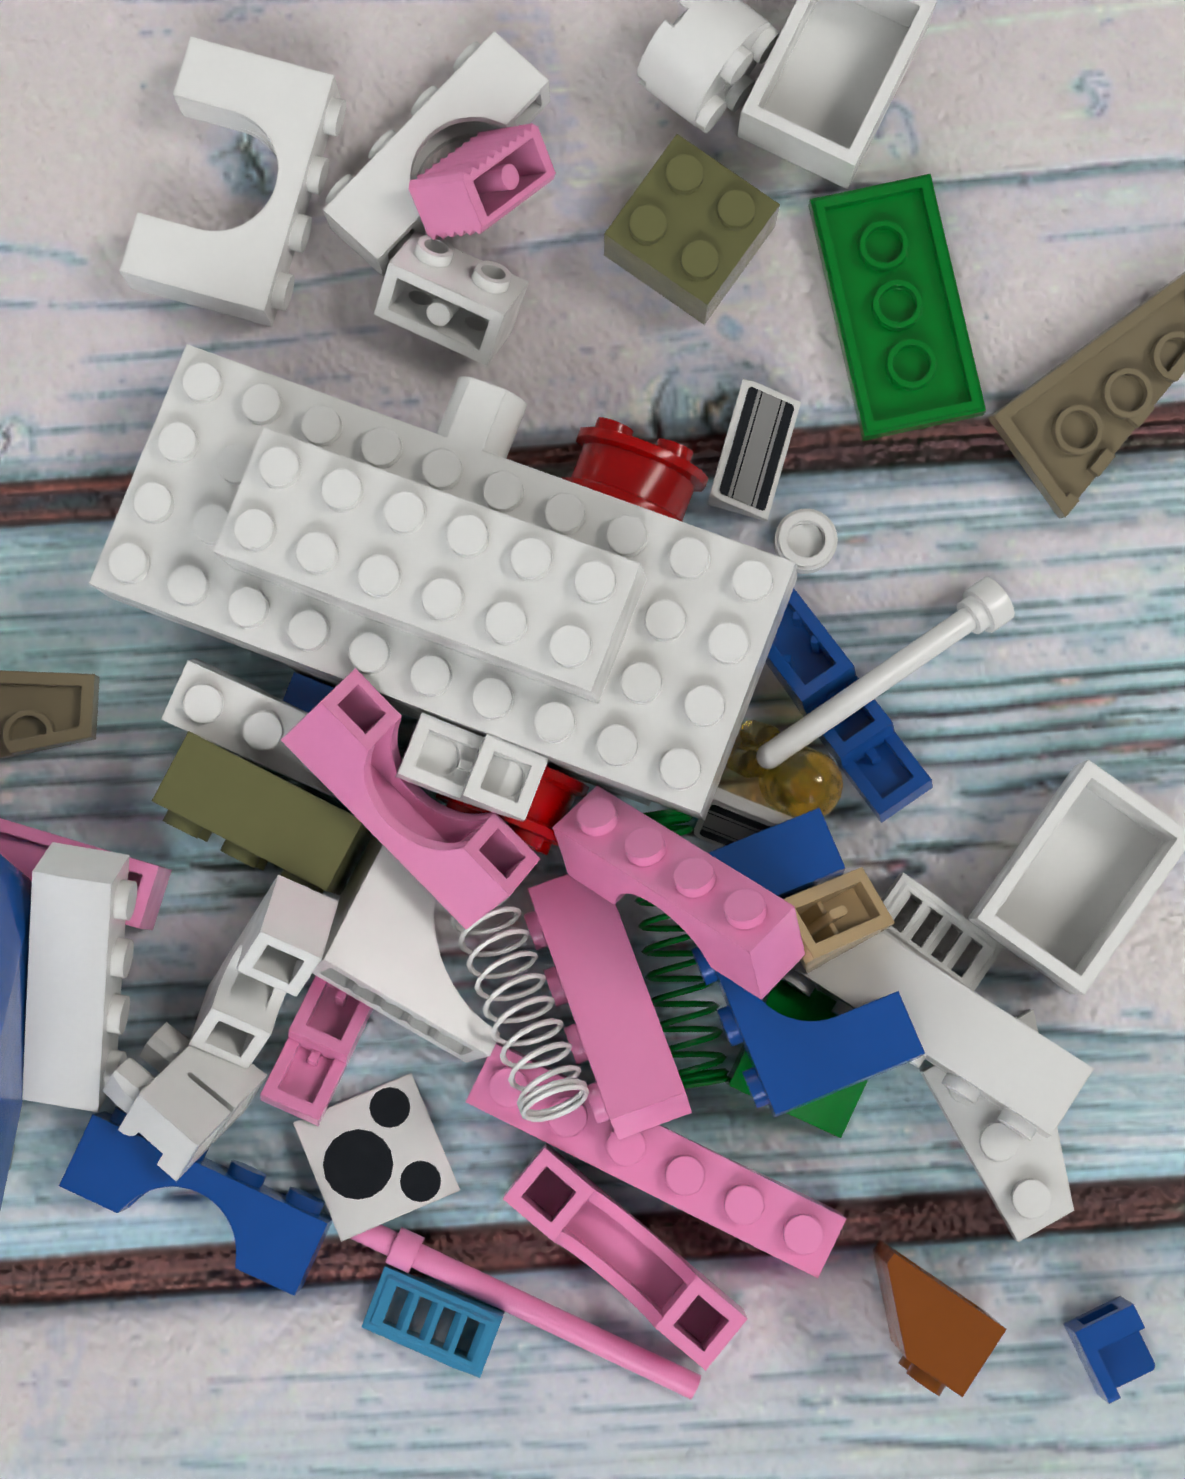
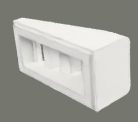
(895, 899)

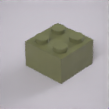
(690, 229)

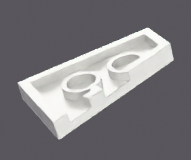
(1020, 1174)

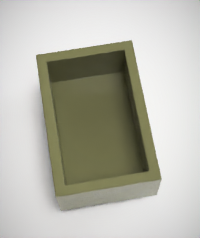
(260, 816)

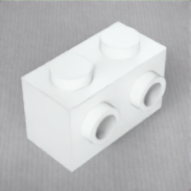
(451, 297)

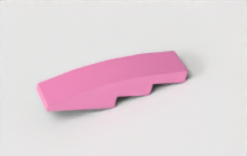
(316, 1052)

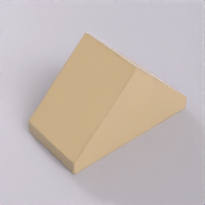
(838, 917)

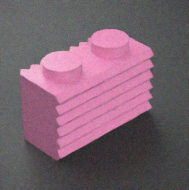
(482, 181)

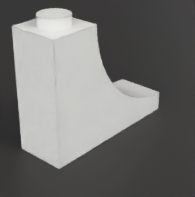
(390, 959)

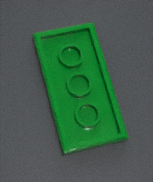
(896, 307)

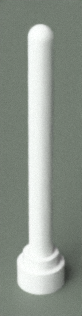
(982, 609)

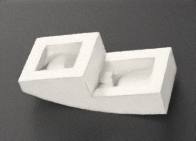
(472, 767)

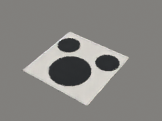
(377, 1157)

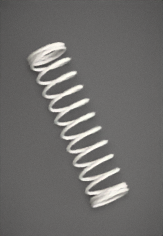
(536, 1092)

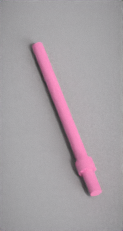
(408, 1252)

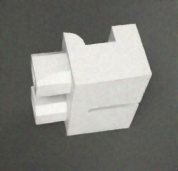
(186, 1103)

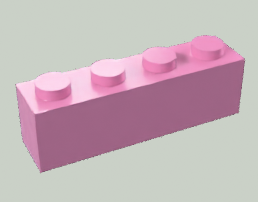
(610, 1007)

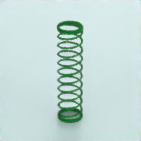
(690, 1076)

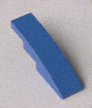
(865, 743)

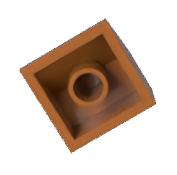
(933, 1325)

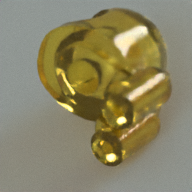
(797, 784)

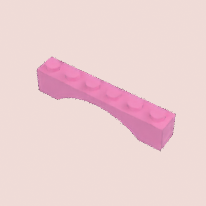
(672, 1170)

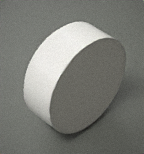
(806, 539)

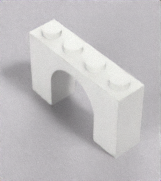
(245, 266)

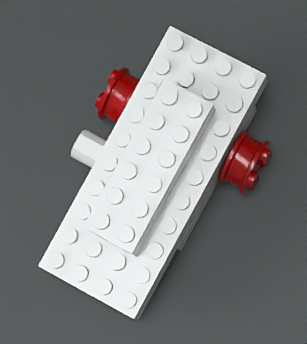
(458, 577)

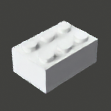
(833, 81)
(1080, 878)

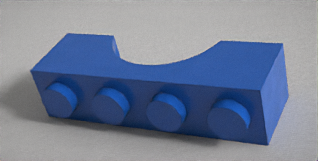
(272, 1231)

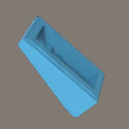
(444, 1352)

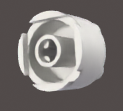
(706, 59)

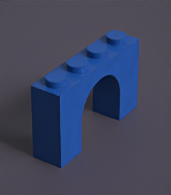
(791, 1057)

